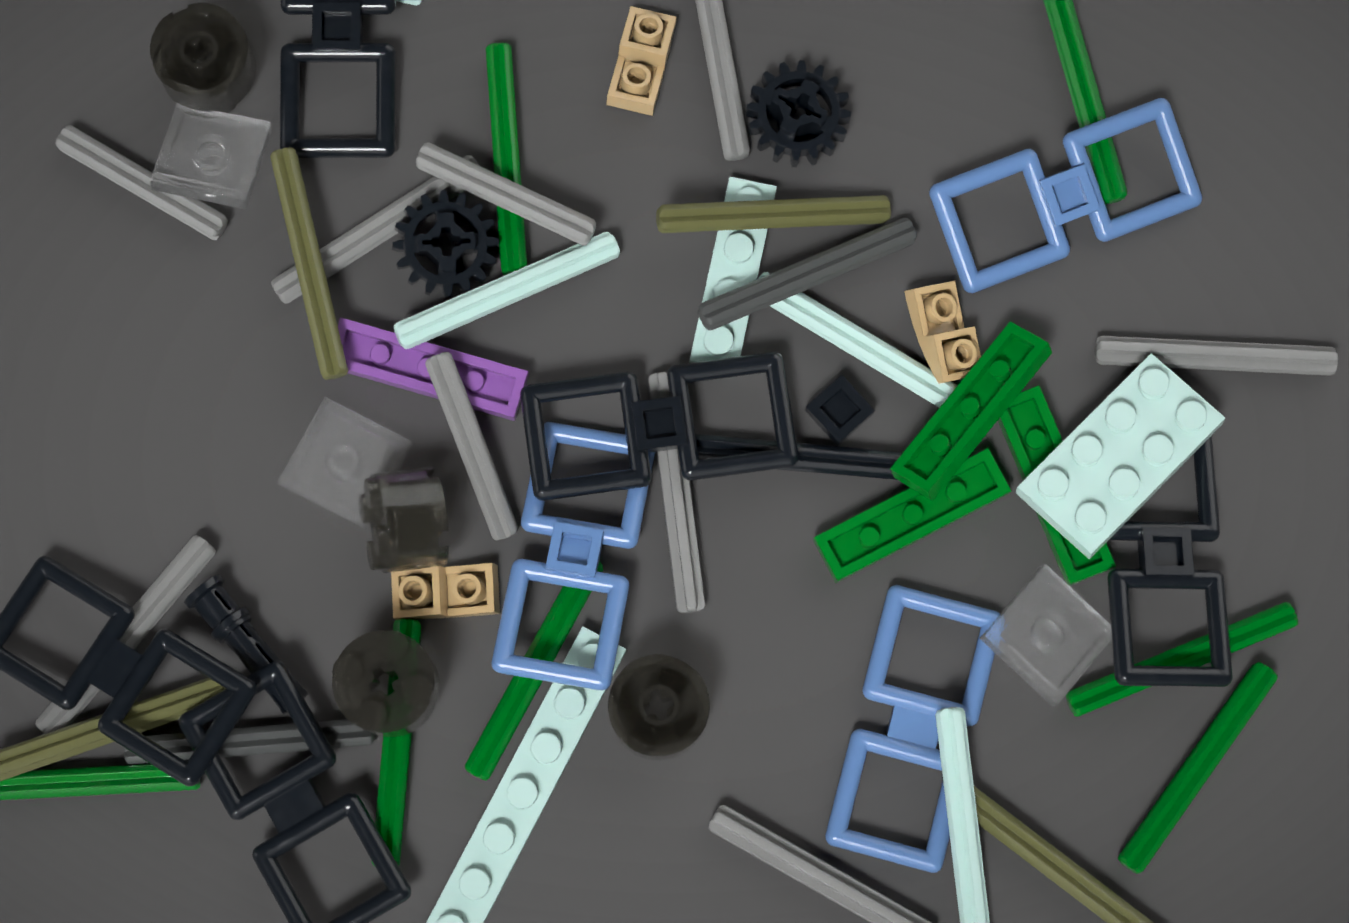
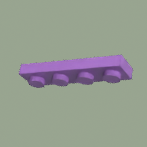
(380, 358)

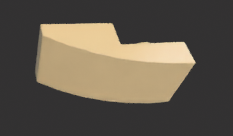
(641, 60)
(941, 332)
(446, 592)

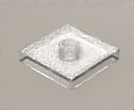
(211, 156)
(338, 456)
(1048, 635)

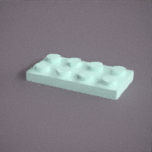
(1120, 456)

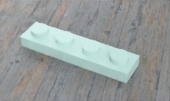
(732, 265)

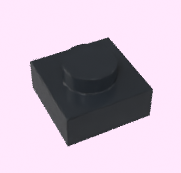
(839, 410)

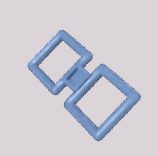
(1066, 195)
(574, 564)
(911, 727)

